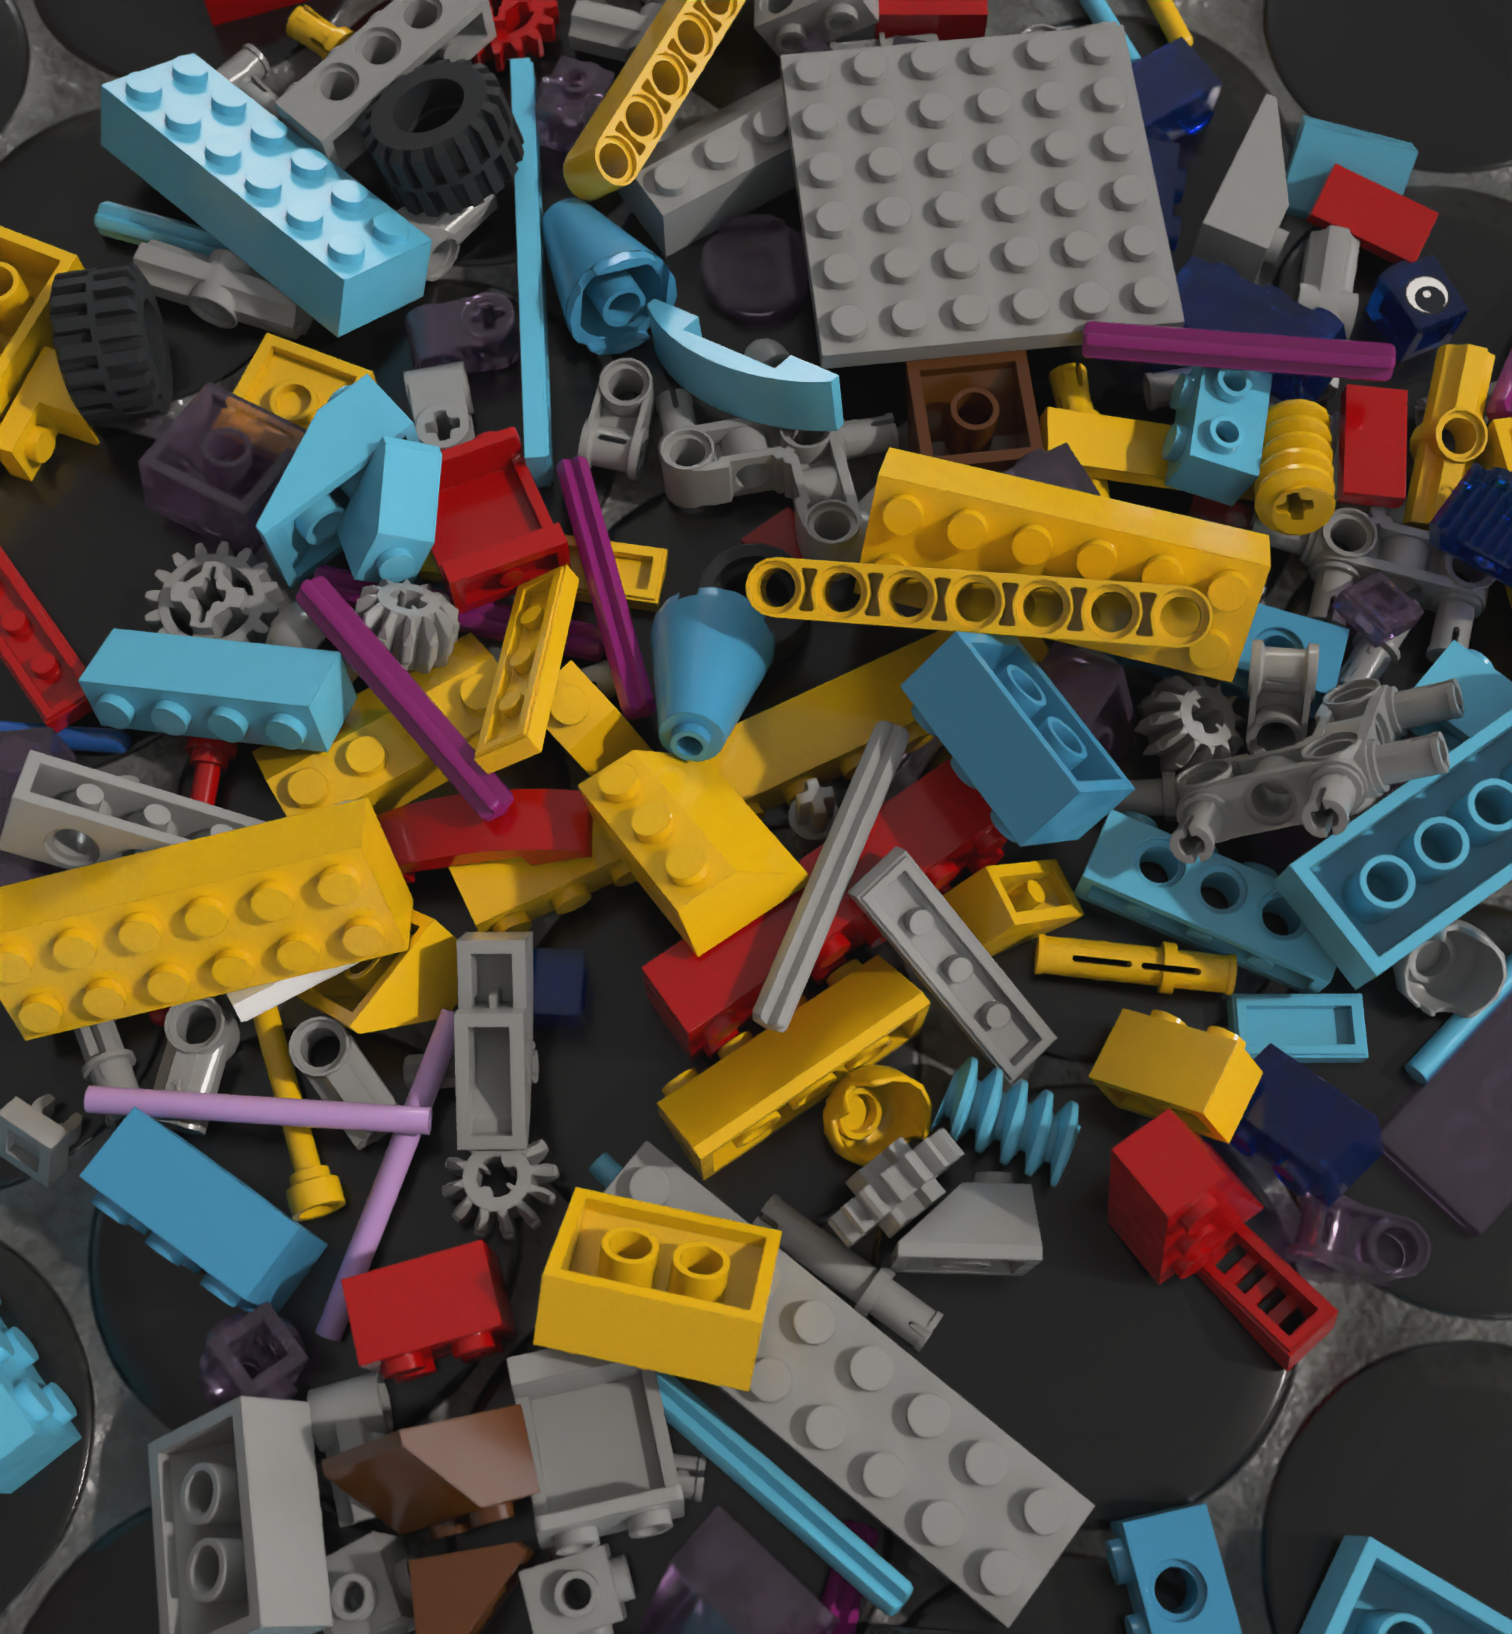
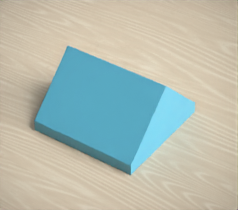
(1324, 143)

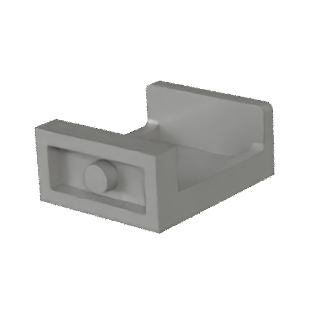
(595, 1449)

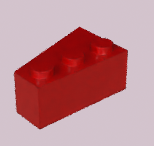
(1174, 1197)

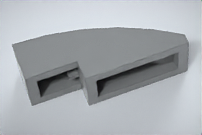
(494, 1040)

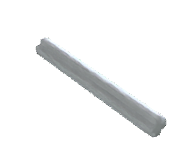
(830, 877)

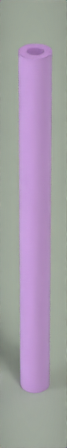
(260, 1110)
(389, 1178)

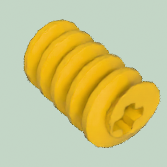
(1296, 469)

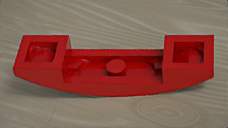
(447, 832)

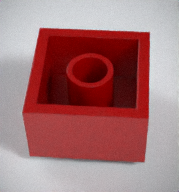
(430, 1311)

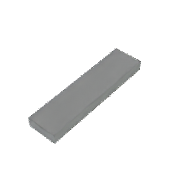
(952, 963)

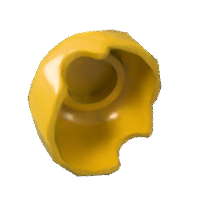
(874, 1110)

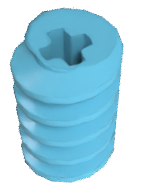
(1010, 1119)

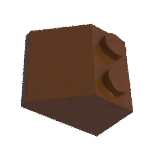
(972, 409)
(442, 1473)

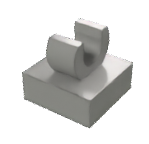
(35, 1141)

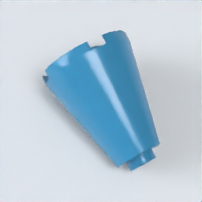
(602, 277)
(706, 668)

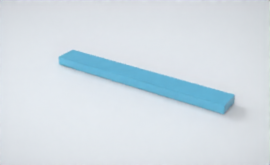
(532, 280)

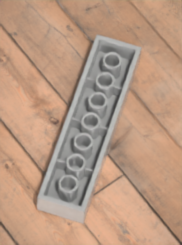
(889, 1427)

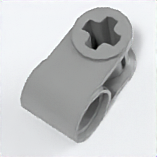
(441, 404)
(619, 430)
(1280, 691)

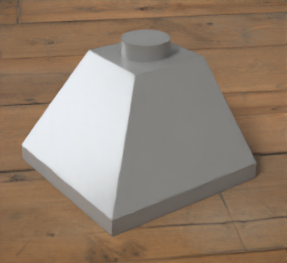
(975, 1231)

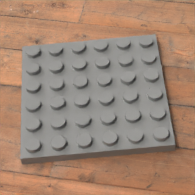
(975, 195)

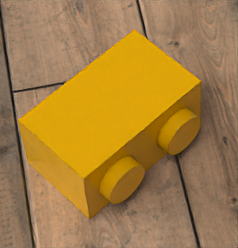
(1165, 1064)

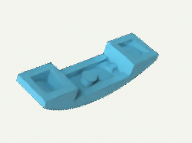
(786, 396)

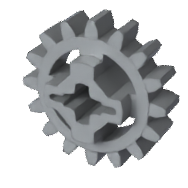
(209, 600)
(895, 1187)

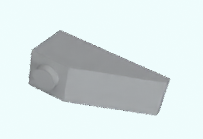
(1251, 202)

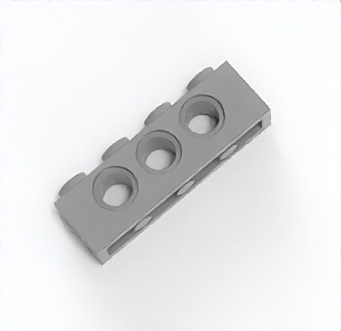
(334, 96)
(89, 816)

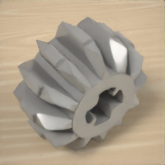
(411, 622)
(1189, 722)
(483, 1201)

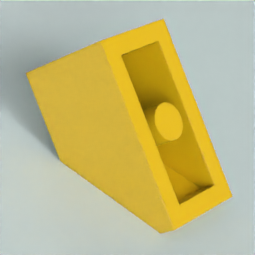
(589, 723)
(1014, 903)

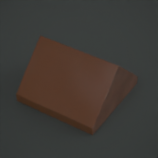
(466, 1587)

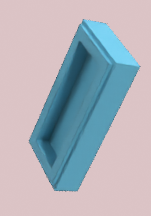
(1301, 1025)

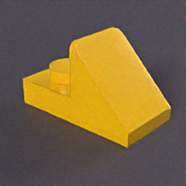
(36, 418)

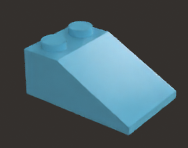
(323, 476)

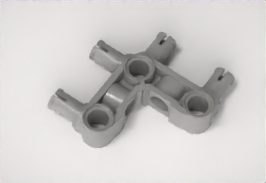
(743, 457)
(1387, 547)
(1327, 775)

